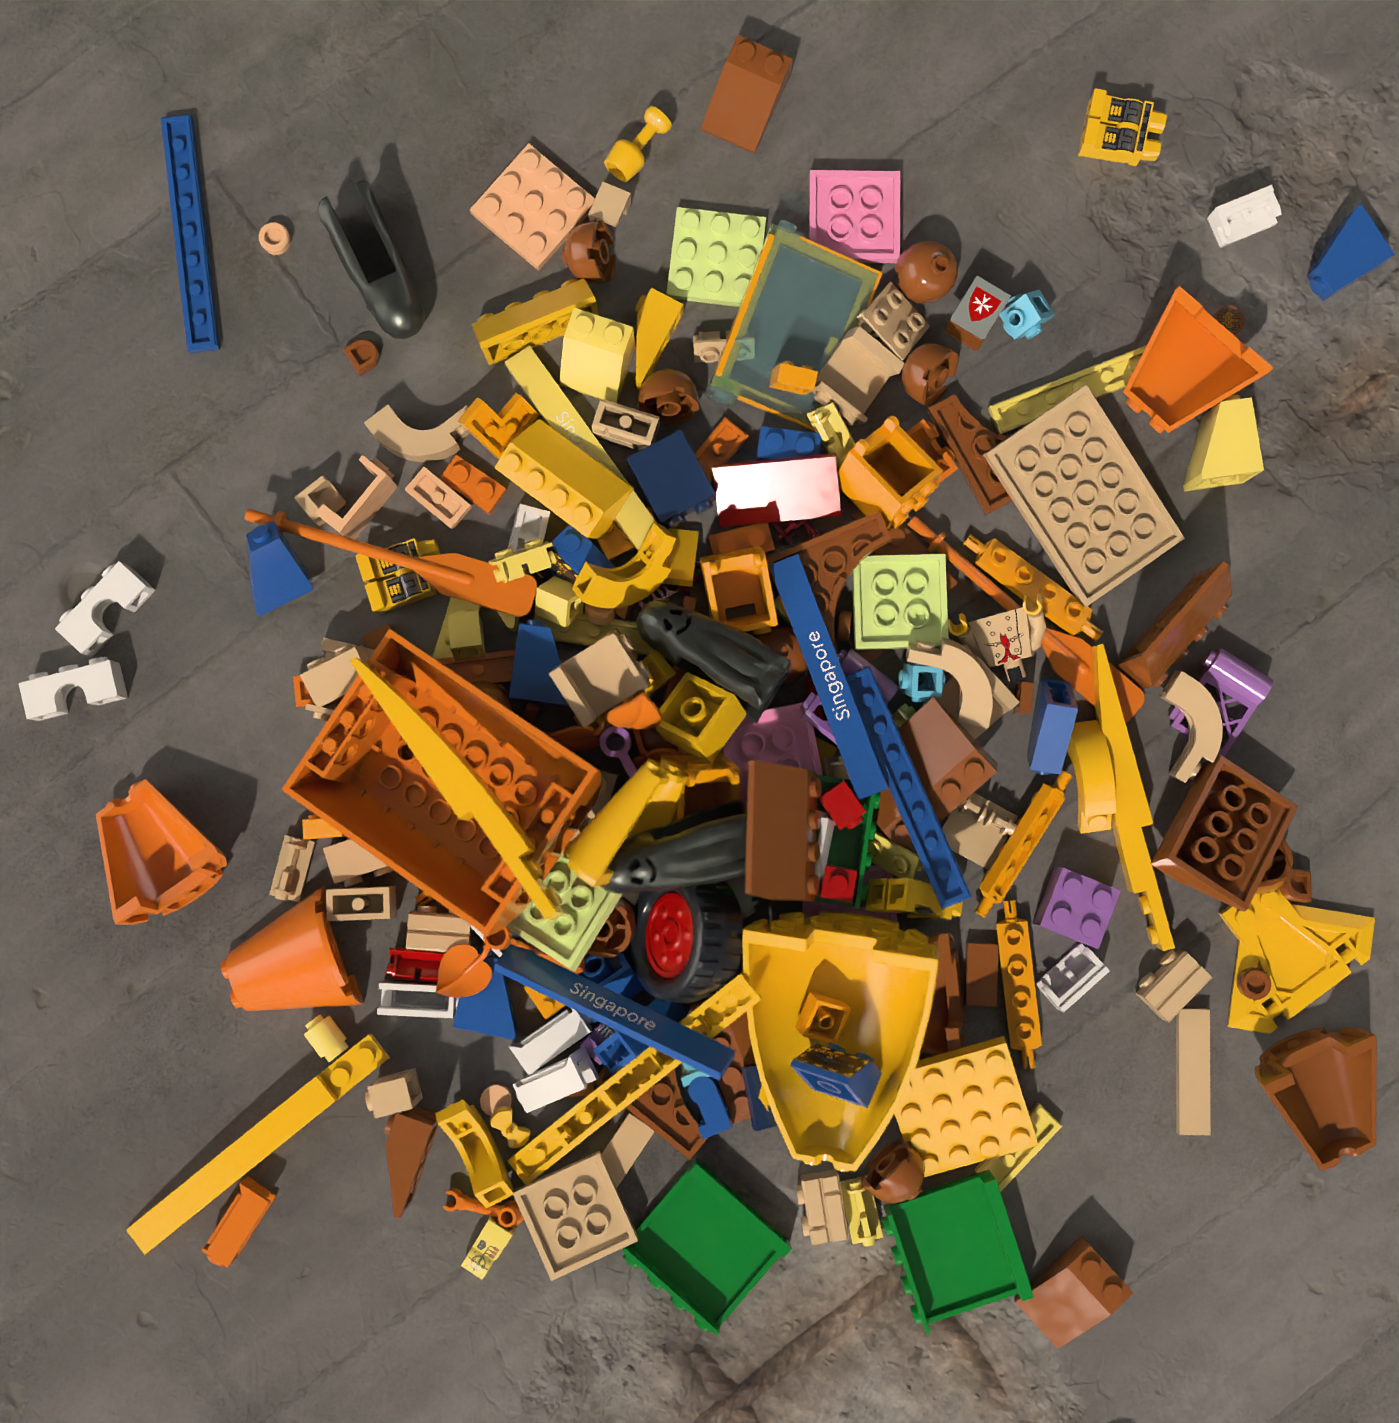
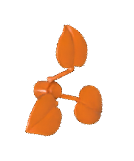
(630, 713)
(465, 972)

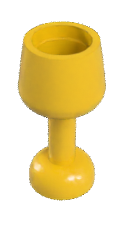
(626, 156)

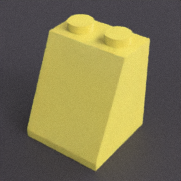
(596, 355)
(1225, 446)

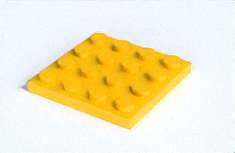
(965, 1108)

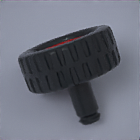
(687, 941)

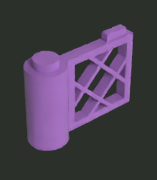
(850, 663)
(1235, 680)
(618, 745)

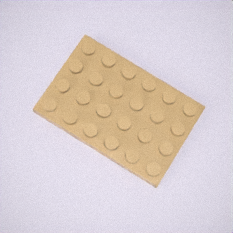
(1084, 496)

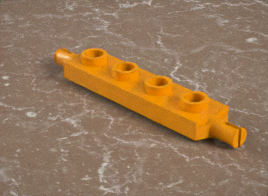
(1027, 580)
(1021, 843)
(1019, 984)

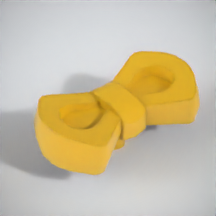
(503, 1120)

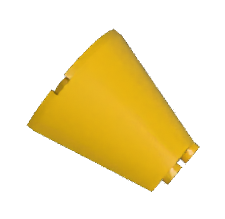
(641, 804)

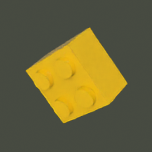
(700, 717)

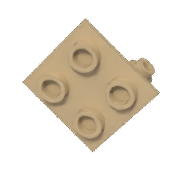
(893, 321)
(979, 829)

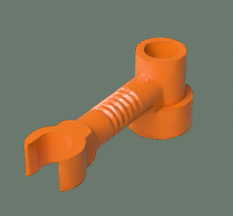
(501, 1211)

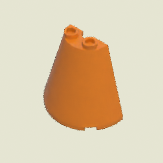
(1189, 366)
(153, 856)
(291, 963)

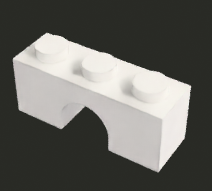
(84, 624)
(46, 694)

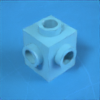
(1026, 315)
(931, 685)

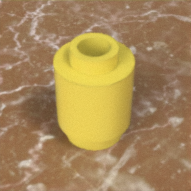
(326, 1037)

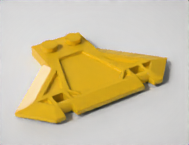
(1296, 951)

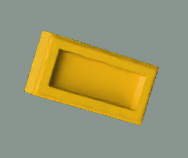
(682, 558)

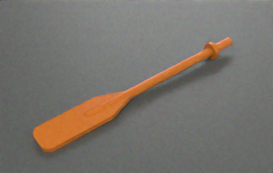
(447, 573)
(1067, 654)

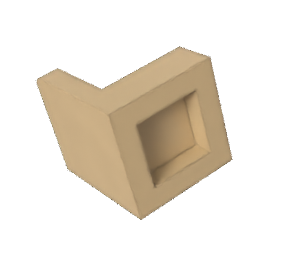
(610, 204)
(320, 493)

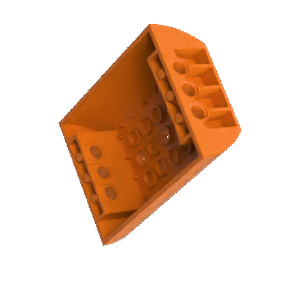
(397, 813)

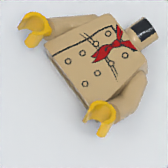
(1004, 636)

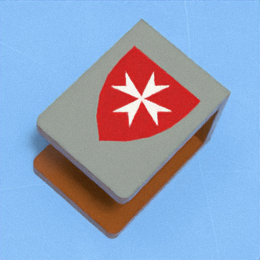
(977, 313)

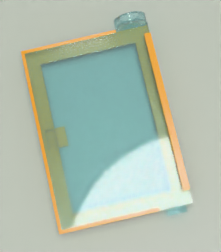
(794, 312)

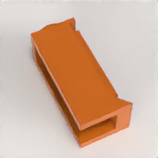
(238, 1223)

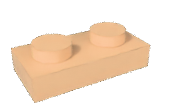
(438, 498)

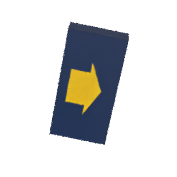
(758, 1104)

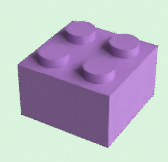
(1076, 907)

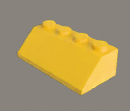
(532, 321)
(564, 479)

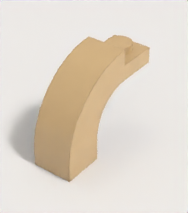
(417, 444)
(975, 695)
(1203, 722)

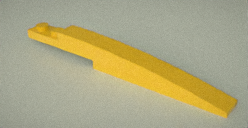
(463, 788)
(1131, 803)
(628, 1083)
(257, 1143)

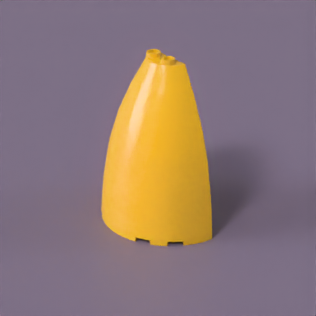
(887, 984)

